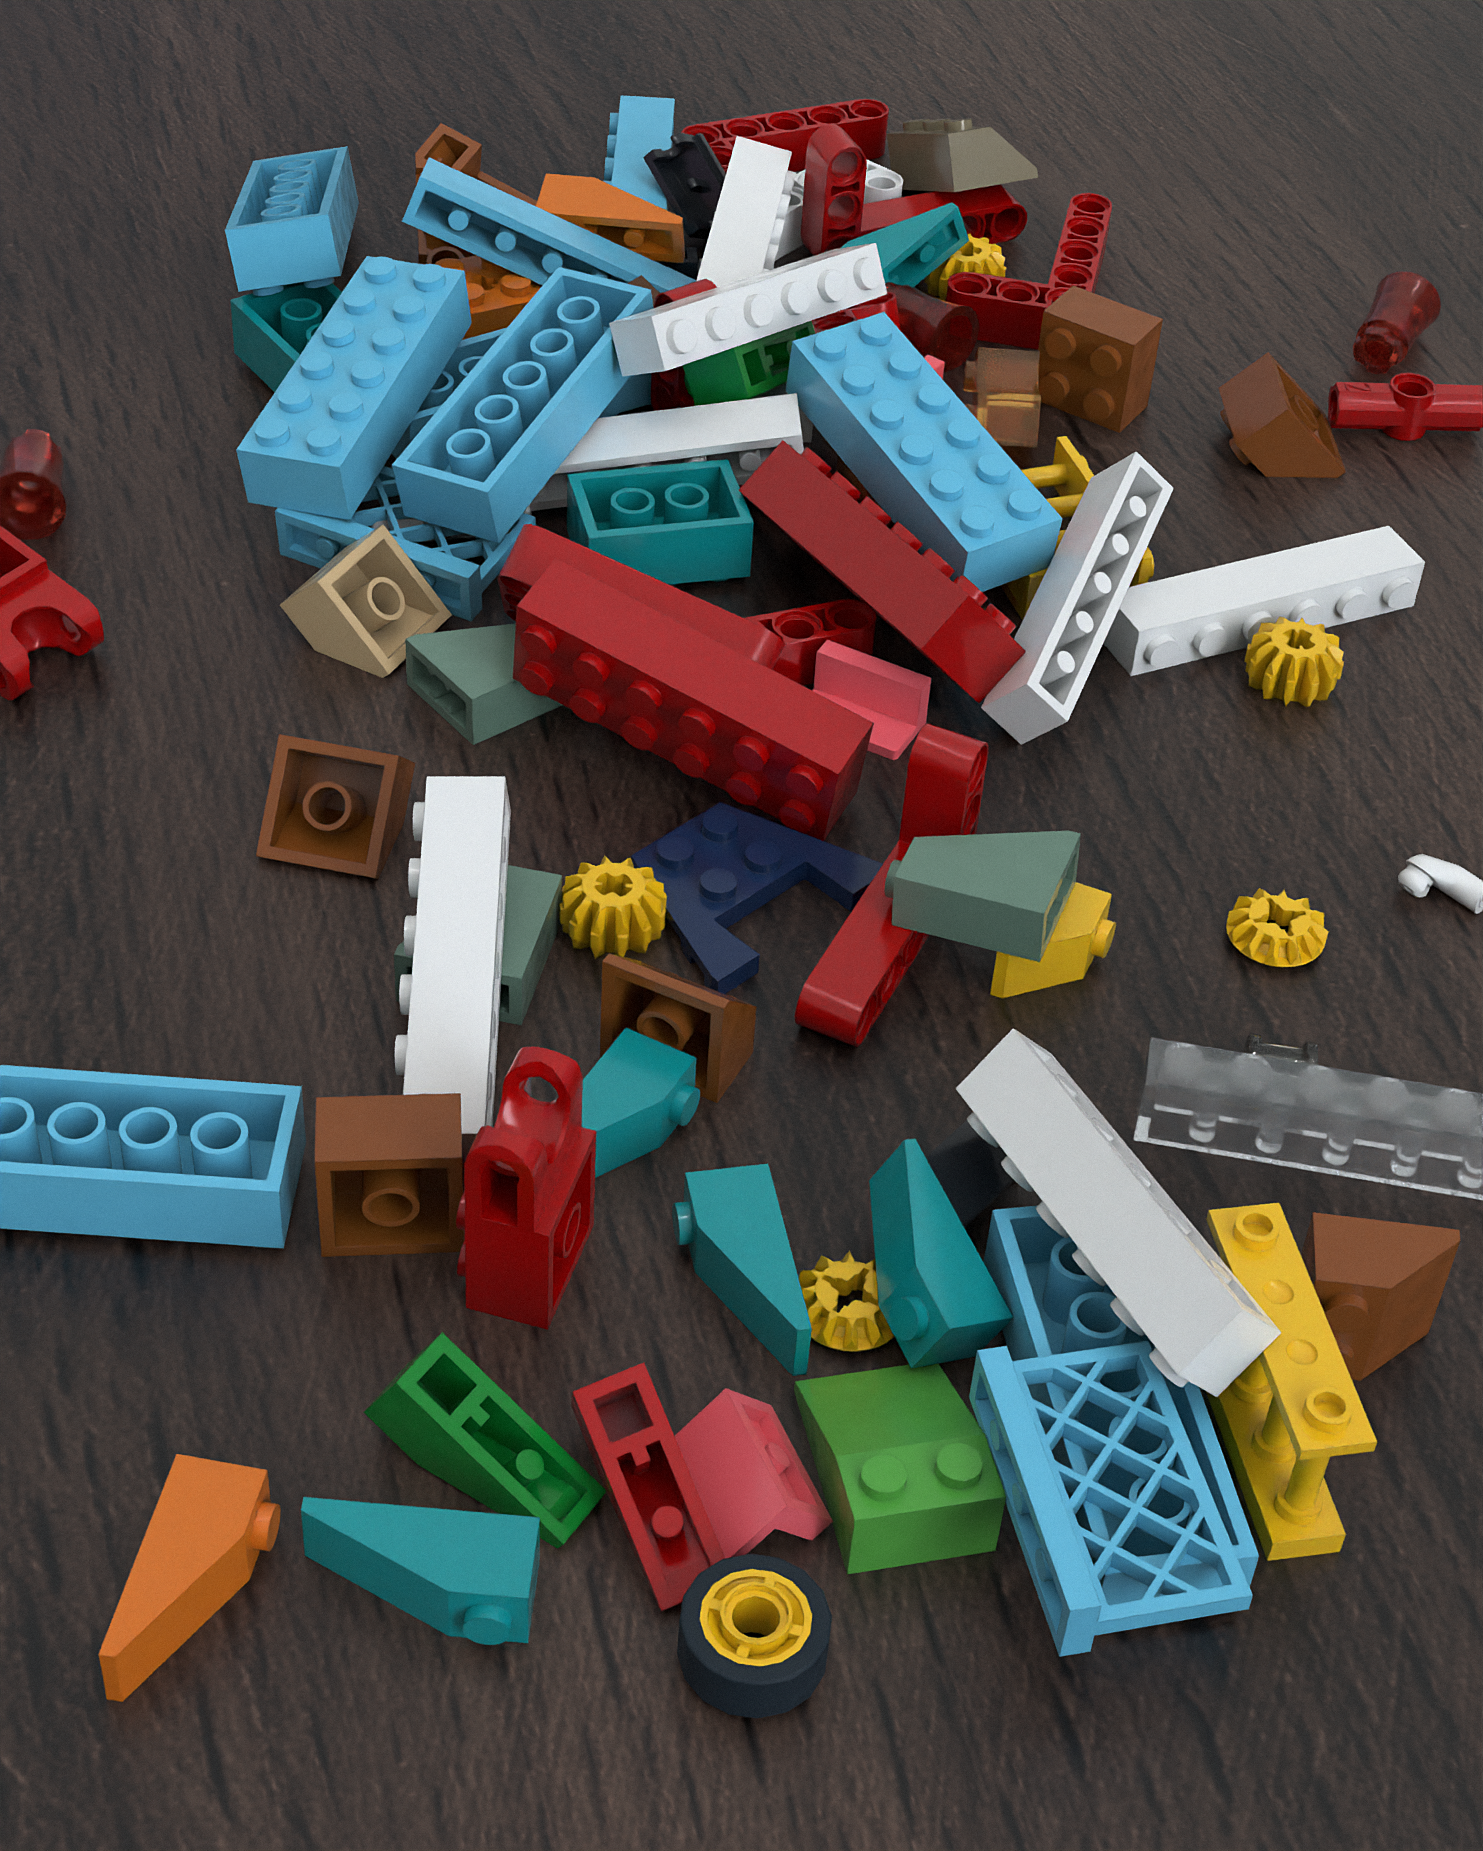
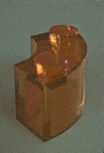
(1005, 394)

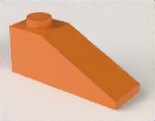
(614, 215)
(188, 1566)

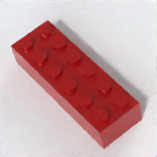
(885, 569)
(689, 699)

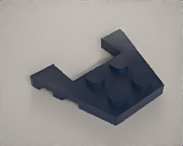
(729, 867)

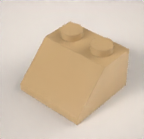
(366, 605)

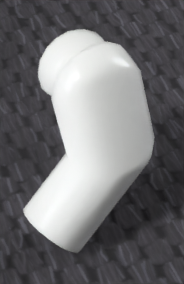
(1448, 877)

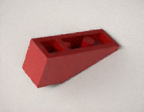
(647, 1481)

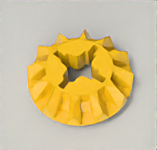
(1267, 941)
(859, 1324)

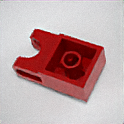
(38, 613)
(528, 1194)

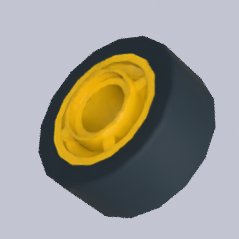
(746, 1672)

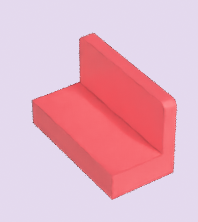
(877, 691)
(749, 1474)

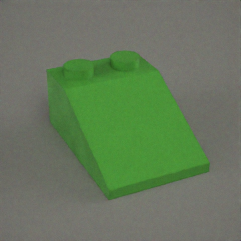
(901, 1467)

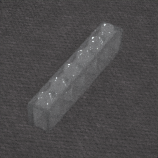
(1312, 1118)

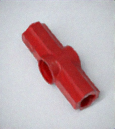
(1406, 406)

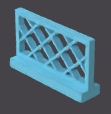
(457, 582)
(1045, 1516)

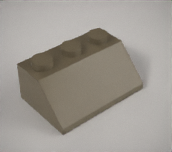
(954, 156)

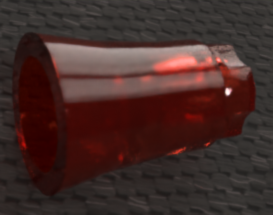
(1399, 314)
(935, 325)
(32, 486)

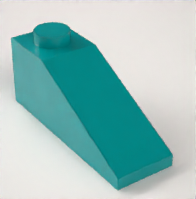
(917, 244)
(637, 1098)
(746, 1256)
(928, 1267)
(443, 1566)

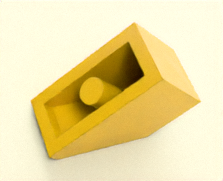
(1072, 947)

